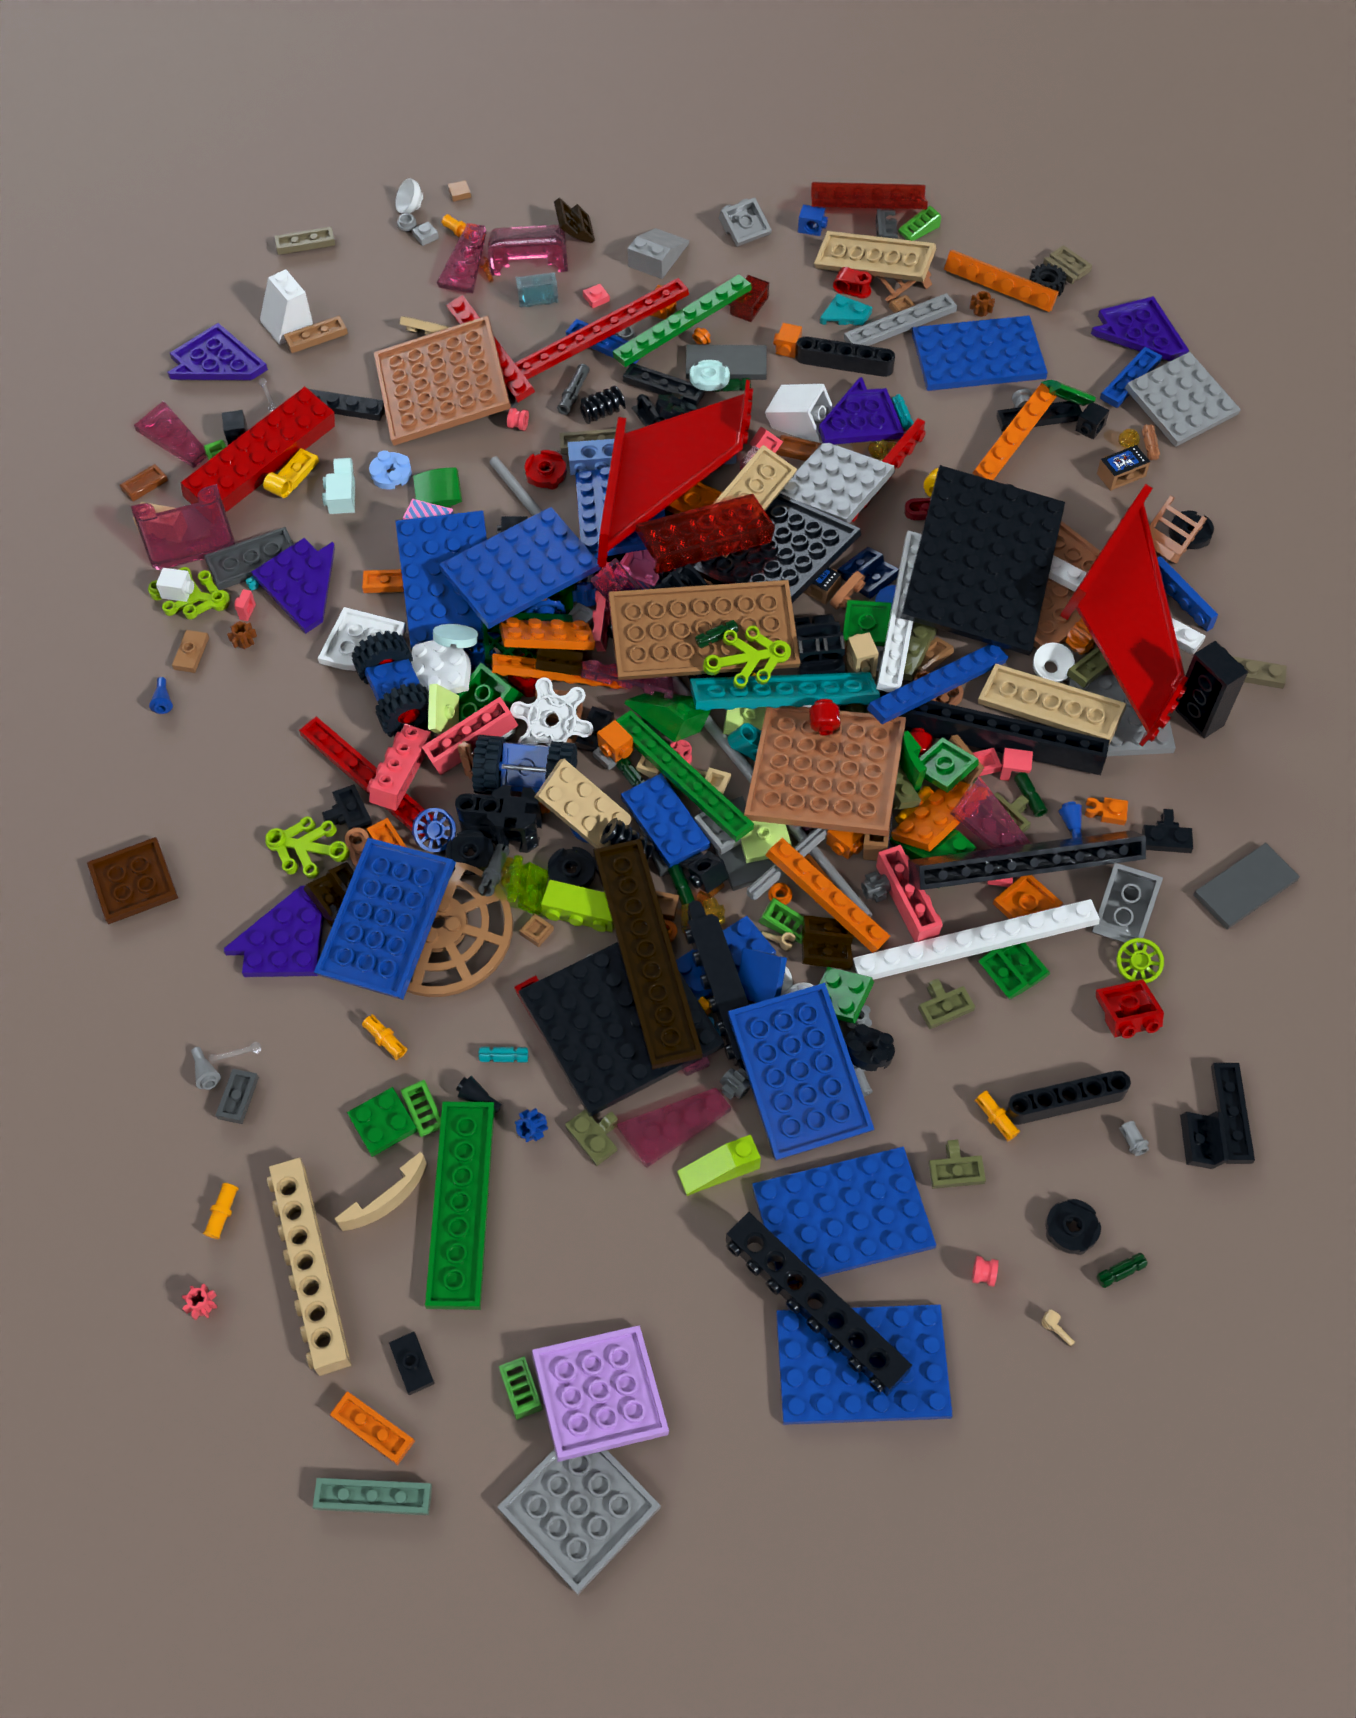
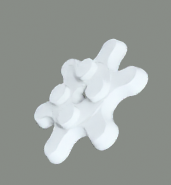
(551, 703)

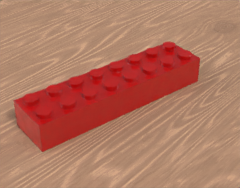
(262, 449)

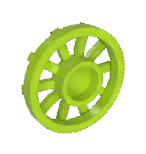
(1140, 960)

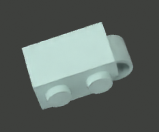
(340, 487)

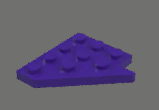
(1140, 326)
(215, 356)
(861, 417)
(299, 581)
(283, 940)

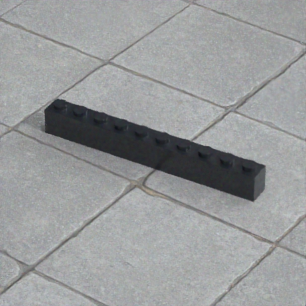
(1000, 732)
(1026, 859)

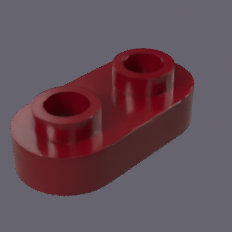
(916, 508)

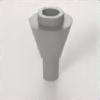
(205, 1074)

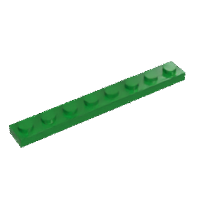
(681, 320)
(686, 778)

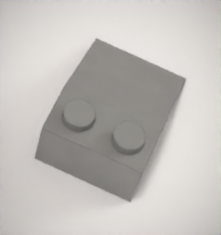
(655, 252)
(1127, 904)

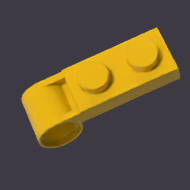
(291, 474)

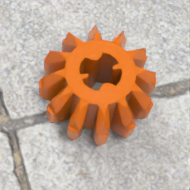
(1079, 638)

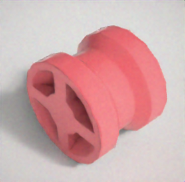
(517, 419)
(684, 749)
(985, 1271)

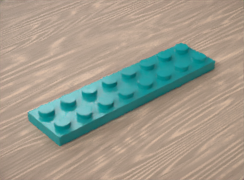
(783, 691)

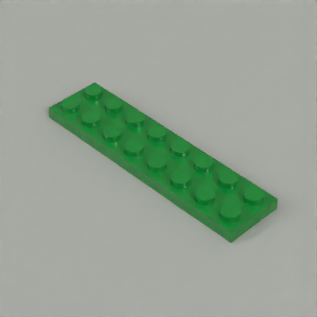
(460, 1206)

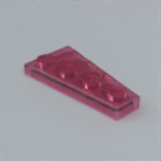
(463, 265)
(170, 433)
(608, 673)
(987, 817)
(668, 1127)

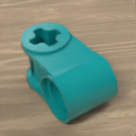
(745, 740)

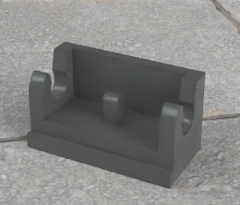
(886, 227)

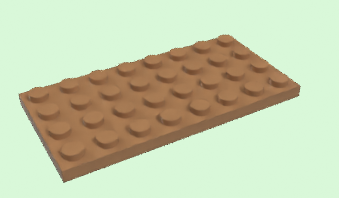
(659, 626)

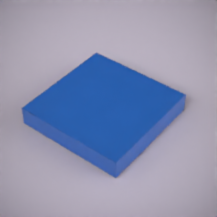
(761, 974)

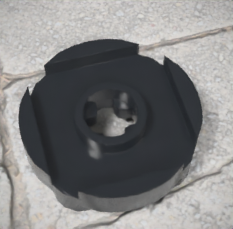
(673, 405)
(1203, 536)
(473, 840)
(572, 857)
(880, 1043)
(1086, 1220)

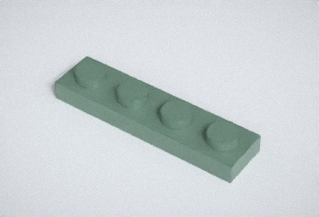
(372, 1496)

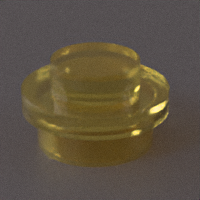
(1129, 438)

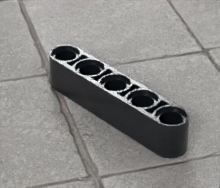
(845, 356)
(1076, 1089)

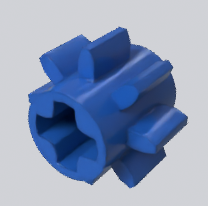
(585, 594)
(531, 1125)

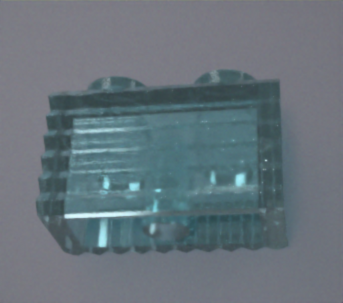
(537, 289)

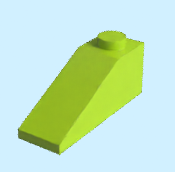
(720, 1165)

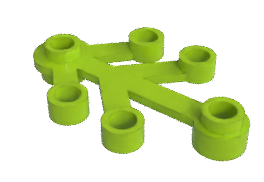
(214, 599)
(750, 656)
(305, 844)

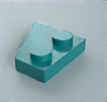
(846, 311)

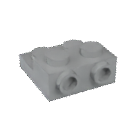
(744, 221)

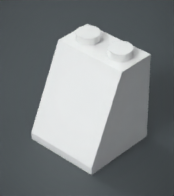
(284, 306)
(799, 410)

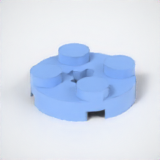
(390, 460)

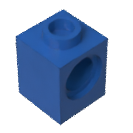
(812, 220)

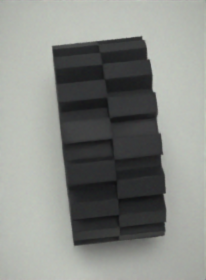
(1048, 273)

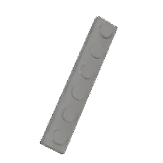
(901, 321)

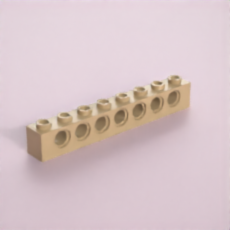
(335, 1354)

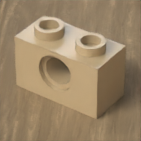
(861, 654)

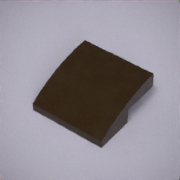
(574, 221)
(560, 661)
(330, 890)
(826, 943)

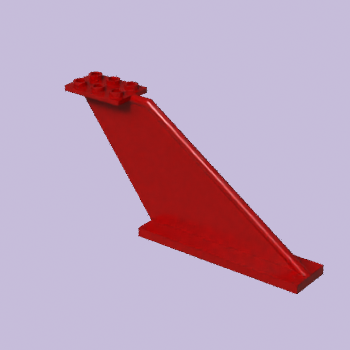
(665, 461)
(1131, 619)

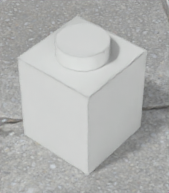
(175, 584)

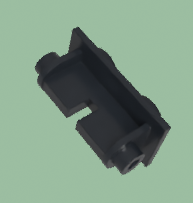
(646, 411)

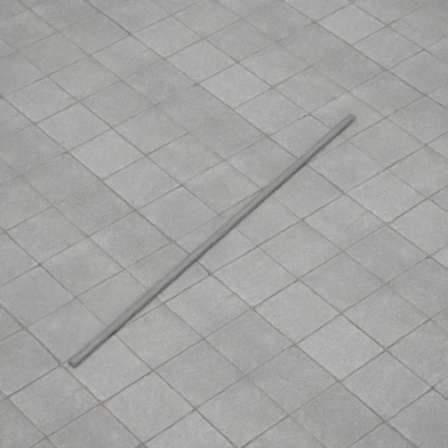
(711, 726)

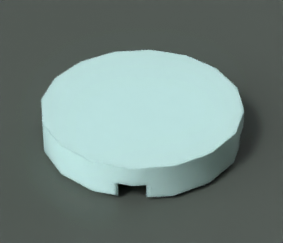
(709, 375)
(455, 634)

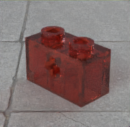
(749, 304)

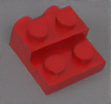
(1130, 1009)

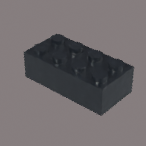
(1211, 689)

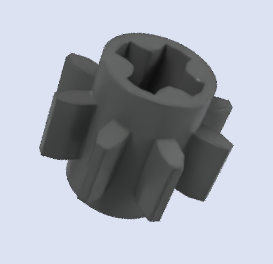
(876, 886)
(735, 1083)

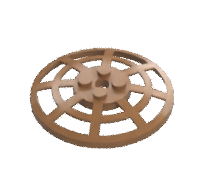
(453, 932)

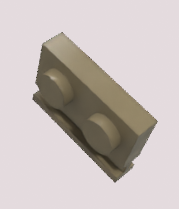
(1070, 262)

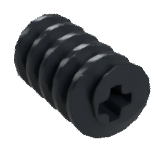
(602, 402)
(618, 832)

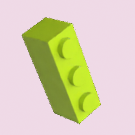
(576, 906)

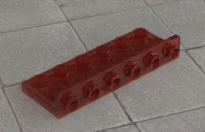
(868, 195)
(706, 532)

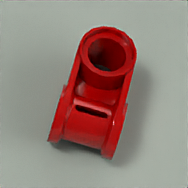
(852, 281)

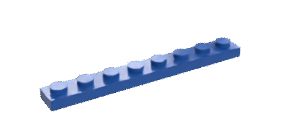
(936, 683)

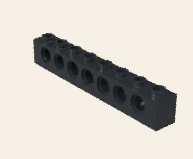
(883, 1379)

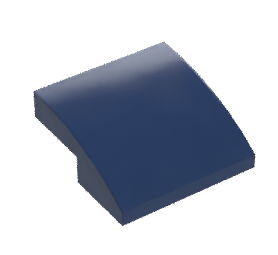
(876, 571)

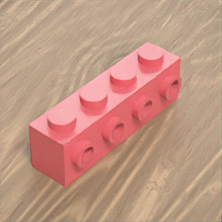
(490, 720)
(399, 767)
(911, 902)

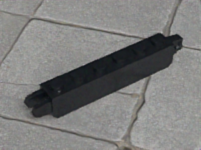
(718, 972)

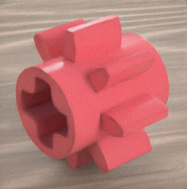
(202, 1308)

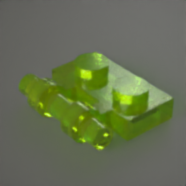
(532, 886)

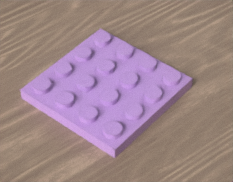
(599, 1393)

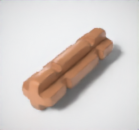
(1151, 442)
(466, 755)

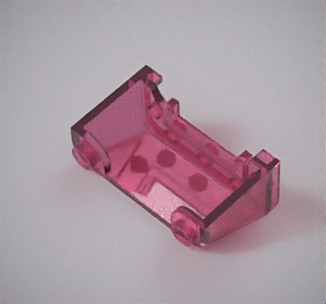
(527, 243)
(184, 532)

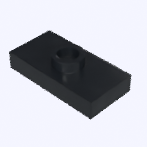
(411, 1363)

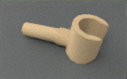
(781, 939)
(1050, 1323)

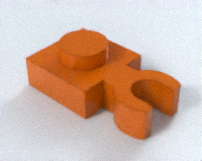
(1111, 810)

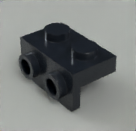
(1204, 1139)

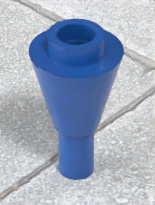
(161, 700)
(1072, 816)

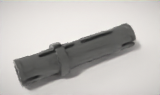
(570, 394)
(492, 874)

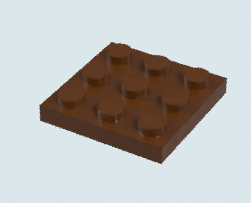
(132, 880)

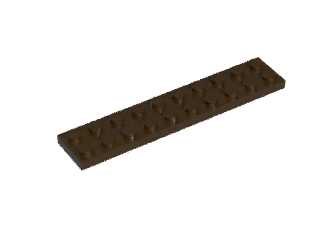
(647, 955)

